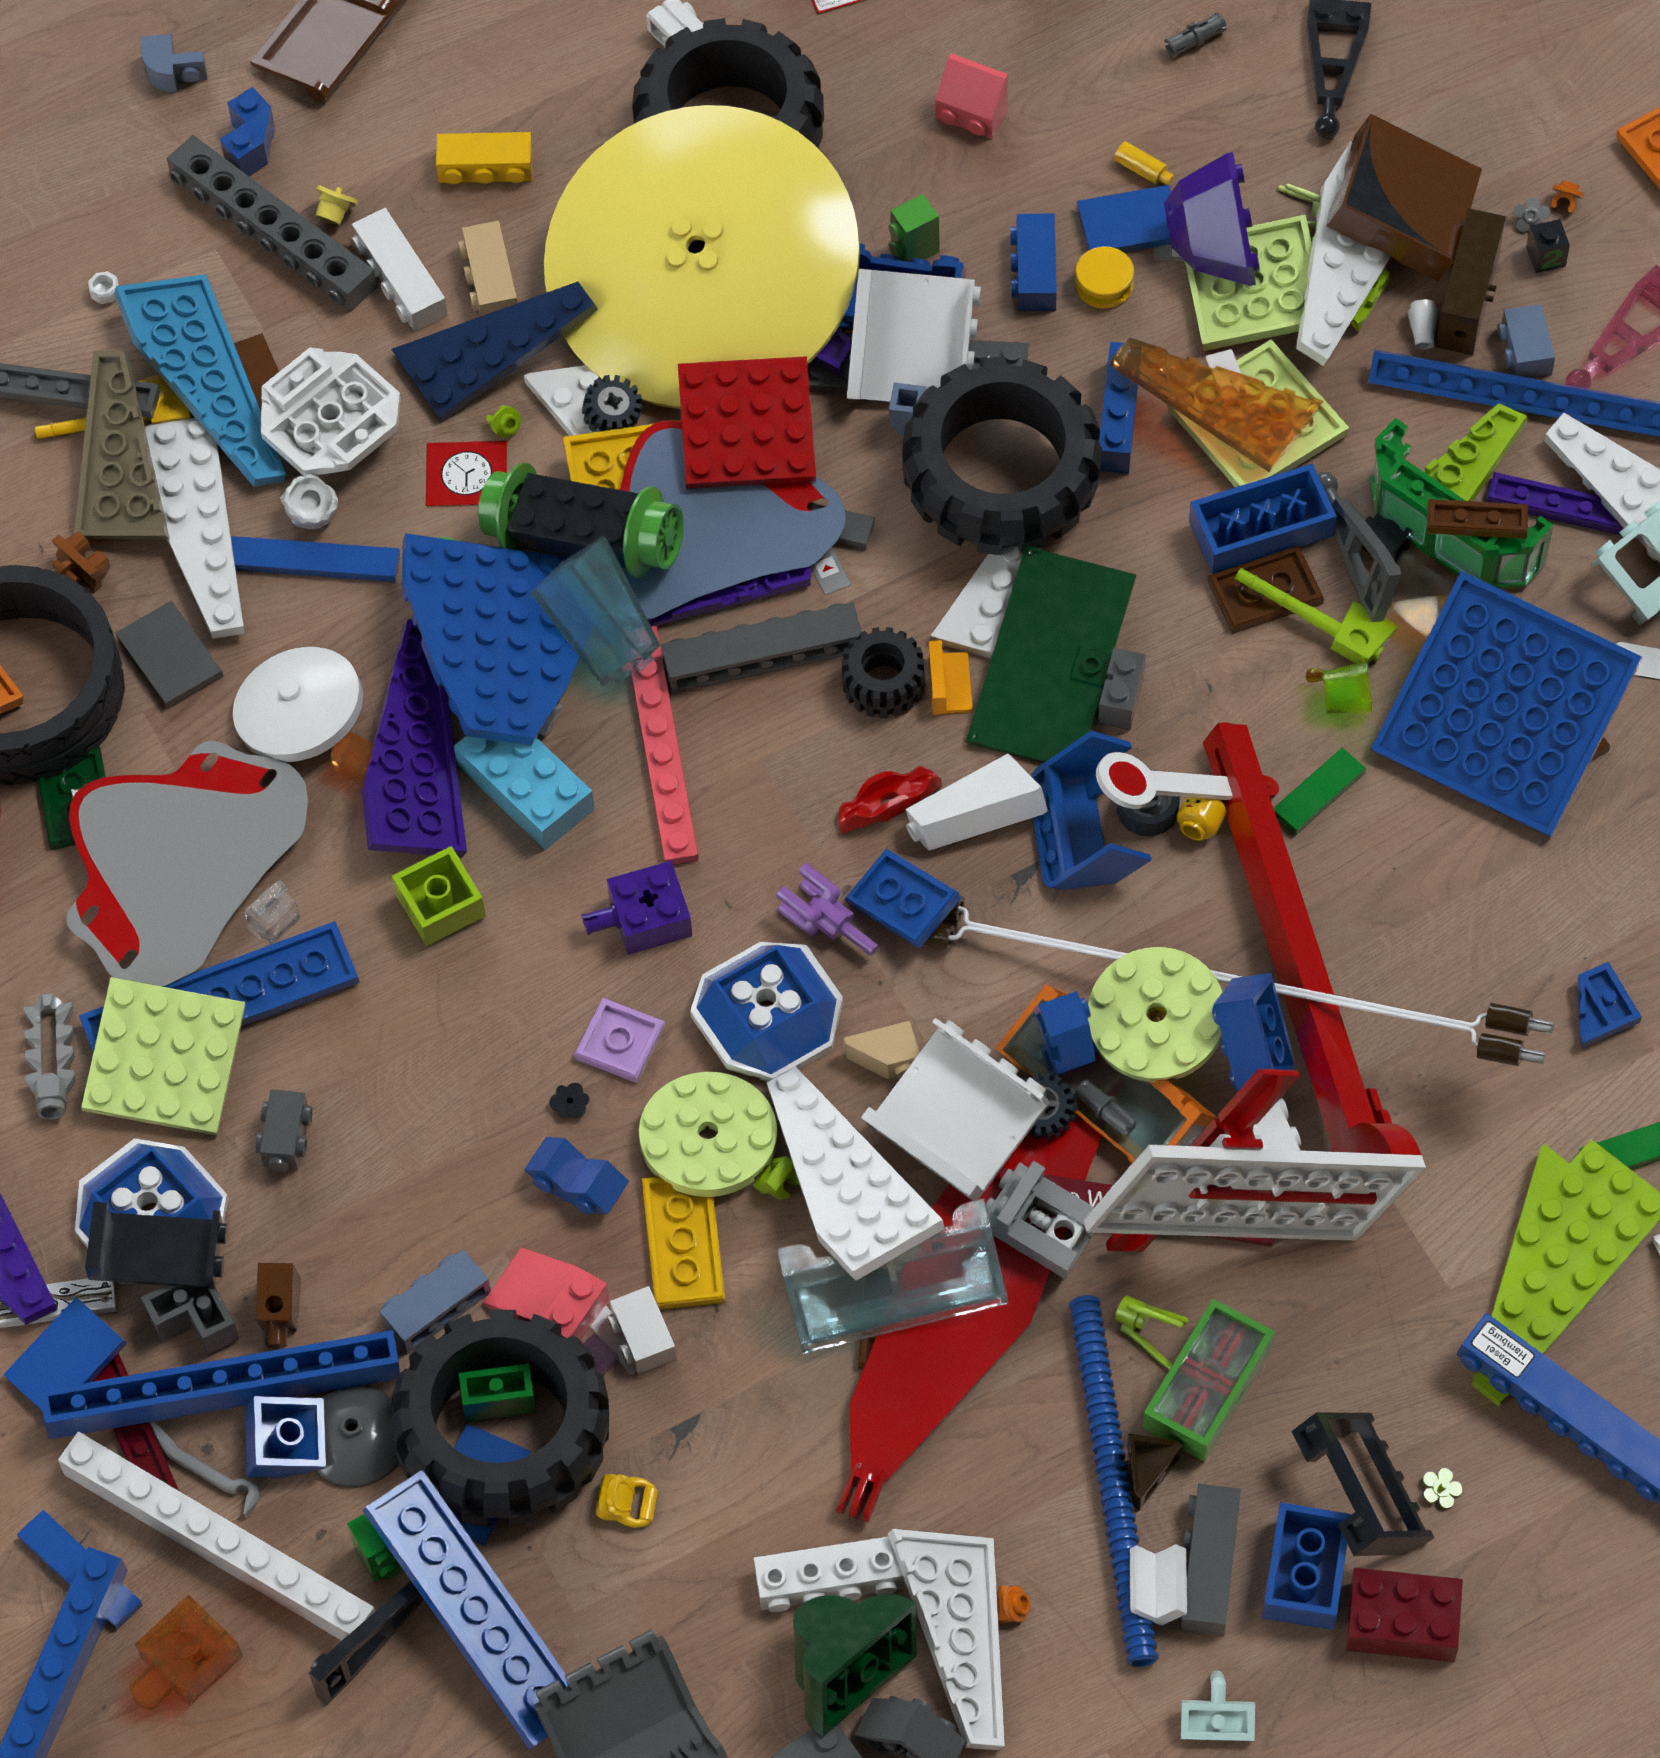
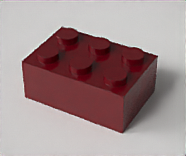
(1404, 1614)

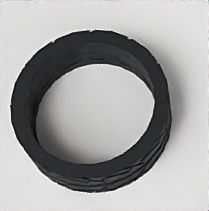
(88, 719)

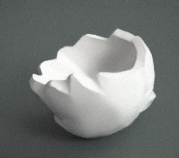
(309, 502)

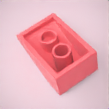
(551, 1290)

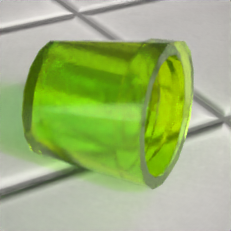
(1344, 687)

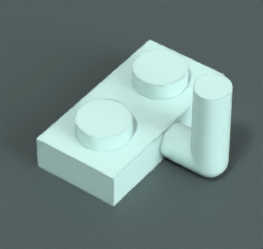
(1218, 1717)

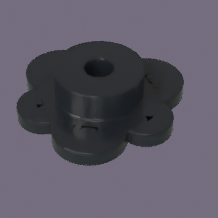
(571, 1093)

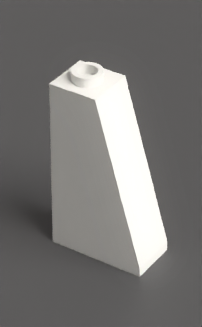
(976, 804)

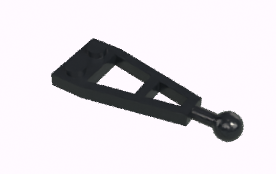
(1336, 17)
(332, 1672)

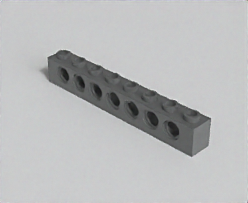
(356, 277)

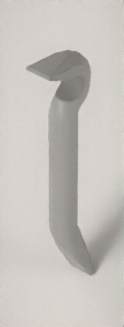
(207, 1472)

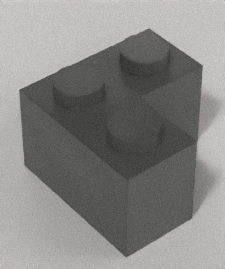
(179, 1308)
(908, 1730)

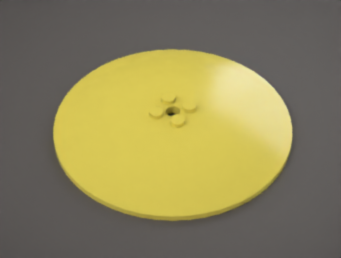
(772, 262)

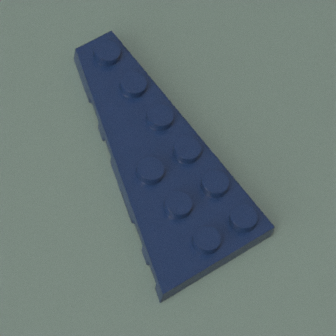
(475, 355)

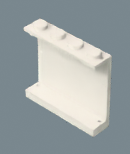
(909, 331)
(959, 1110)

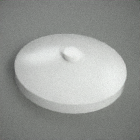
(298, 704)

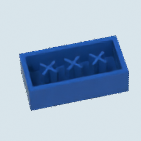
(1262, 518)

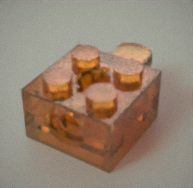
(170, 1651)

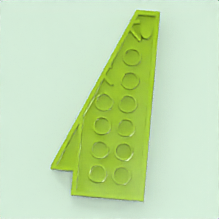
(1568, 1243)

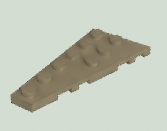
(117, 471)

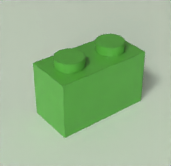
(914, 230)

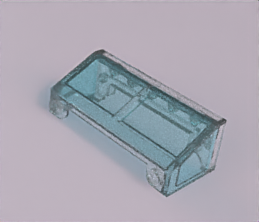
(928, 1283)

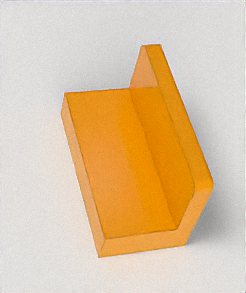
(949, 680)

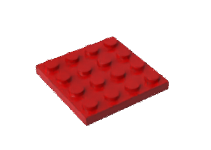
(746, 422)

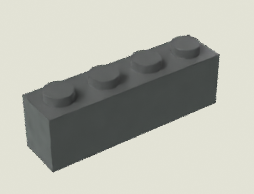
(1211, 1558)

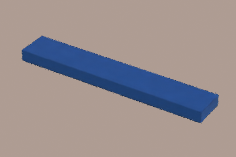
(315, 559)

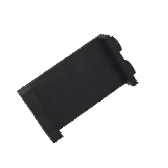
(155, 1249)

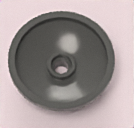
(363, 1454)

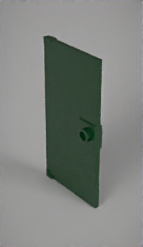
(1050, 655)

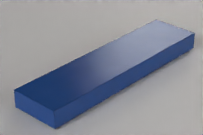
(64, 1557)

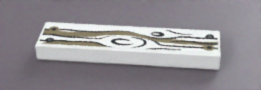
(96, 1295)

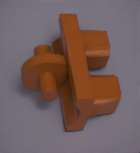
(75, 565)

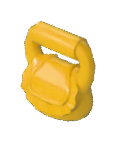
(616, 1499)

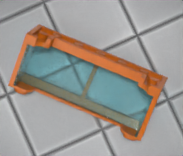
(1161, 1107)

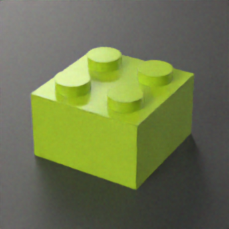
(438, 896)

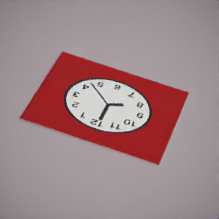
(460, 470)

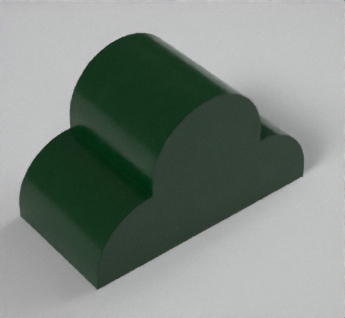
(849, 1652)

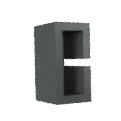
(1121, 689)

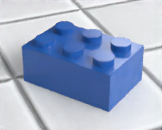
(1252, 1028)
(1306, 1567)

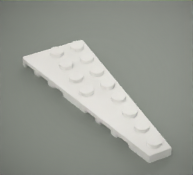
(197, 519)

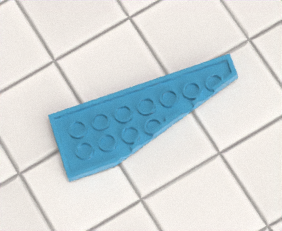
(190, 347)

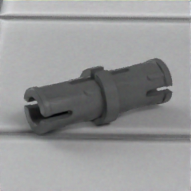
(1195, 34)

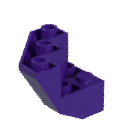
(1210, 222)

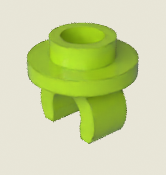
(505, 421)

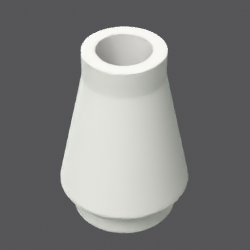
(1423, 321)

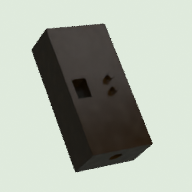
(1470, 282)

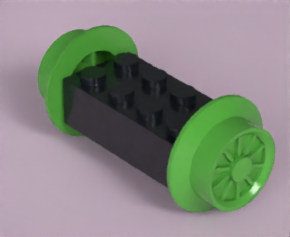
(569, 515)

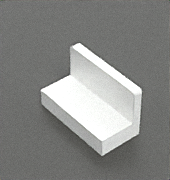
(1158, 1583)

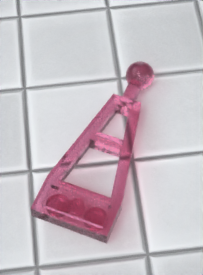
(1648, 288)

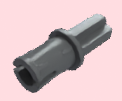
(1105, 1107)

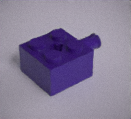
(645, 908)

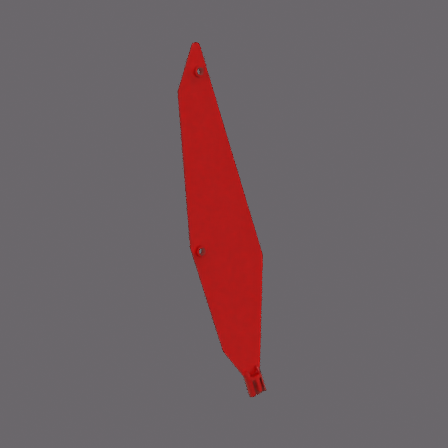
(927, 1369)

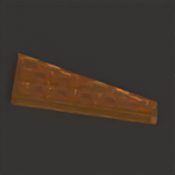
(1225, 403)

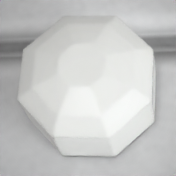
(102, 287)

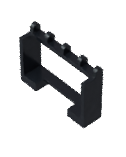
(1362, 1528)

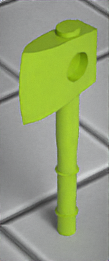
(1353, 637)

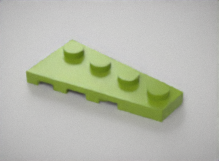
(1477, 455)

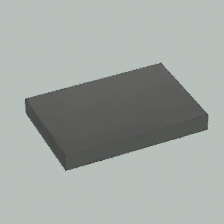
(169, 654)

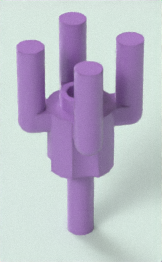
(823, 911)

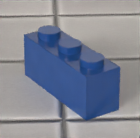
(1034, 262)

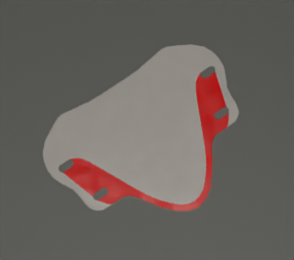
(178, 856)

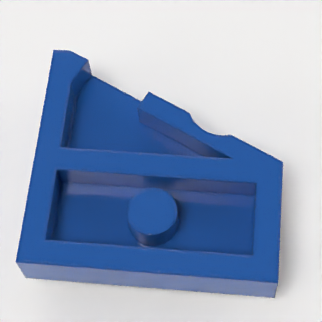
(1603, 1005)

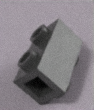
(284, 1129)

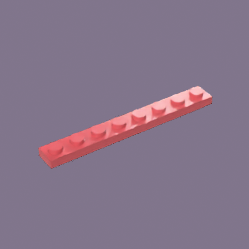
(664, 761)

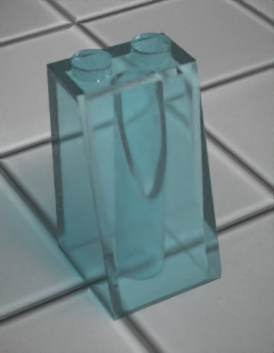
(598, 612)

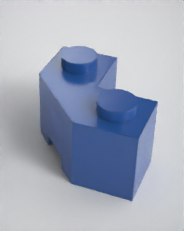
(254, 128)
(1066, 1034)
(568, 1174)

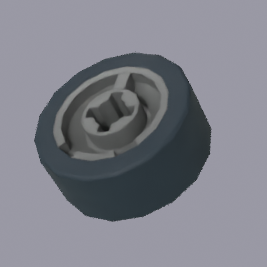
(1153, 818)

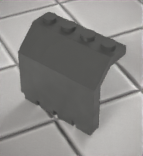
(626, 1708)

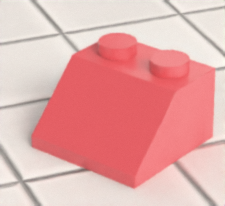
(972, 96)

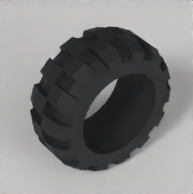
(733, 57)
(1009, 394)
(507, 1488)

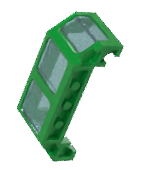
(1402, 495)

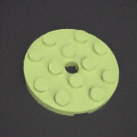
(1146, 981)
(715, 1165)

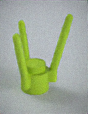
(1136, 1313)

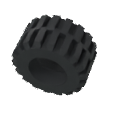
(883, 695)

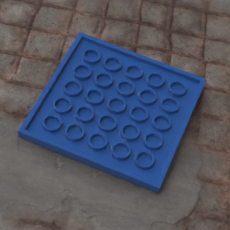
(1506, 704)

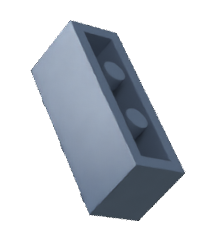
(435, 1300)

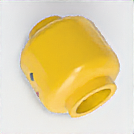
(1201, 817)

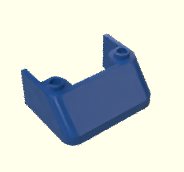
(1071, 830)

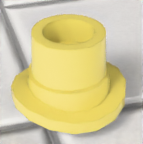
(333, 205)

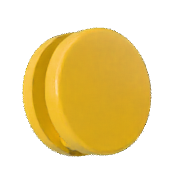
(1104, 277)

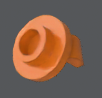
(1568, 191)

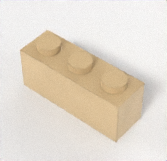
(487, 268)

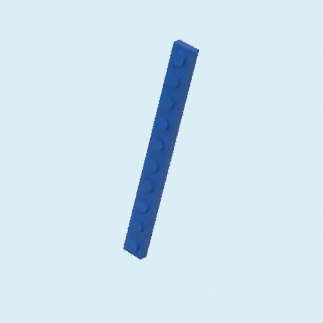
(1515, 392)

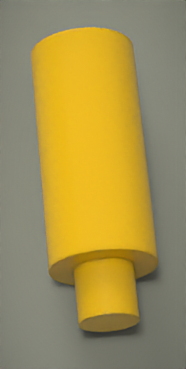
(1143, 164)

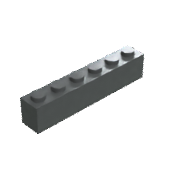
(760, 647)

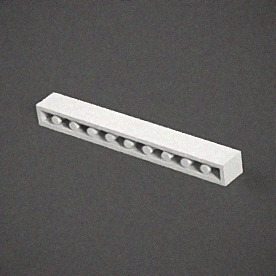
(213, 1537)

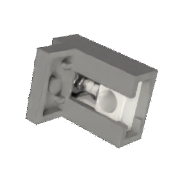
(1019, 1193)

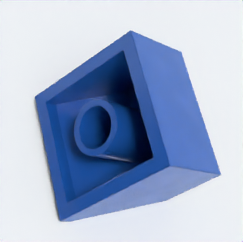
(284, 1436)

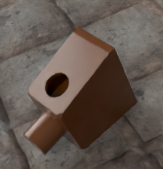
(277, 1288)

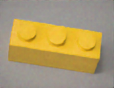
(484, 157)

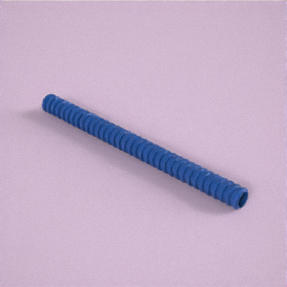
(1111, 1470)

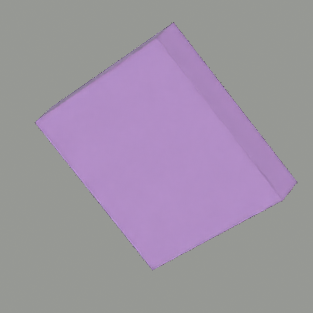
(619, 1040)

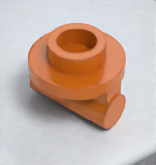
(1012, 1604)

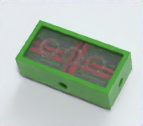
(1208, 1379)

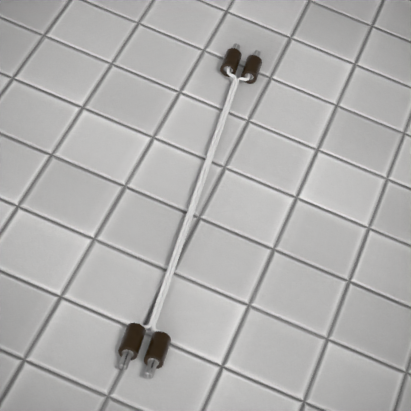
(1489, 1047)

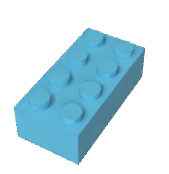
(527, 785)

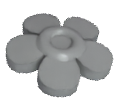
(1530, 214)

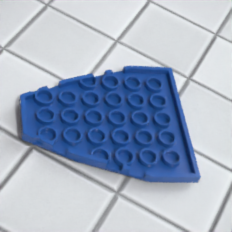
(487, 634)

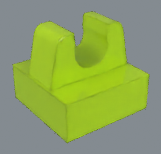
(773, 1177)

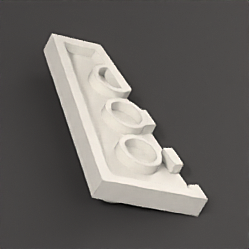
(979, 610)

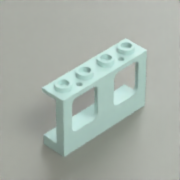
(1644, 600)

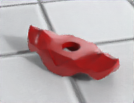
(867, 805)

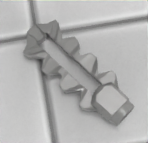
(49, 1088)

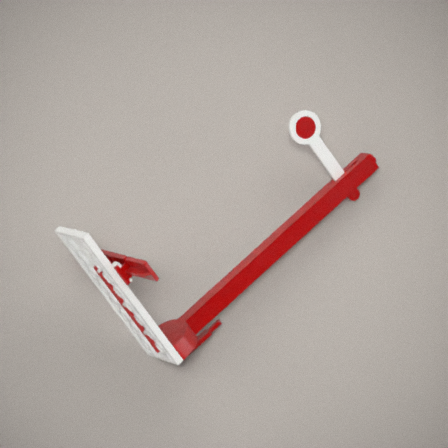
(1225, 1177)

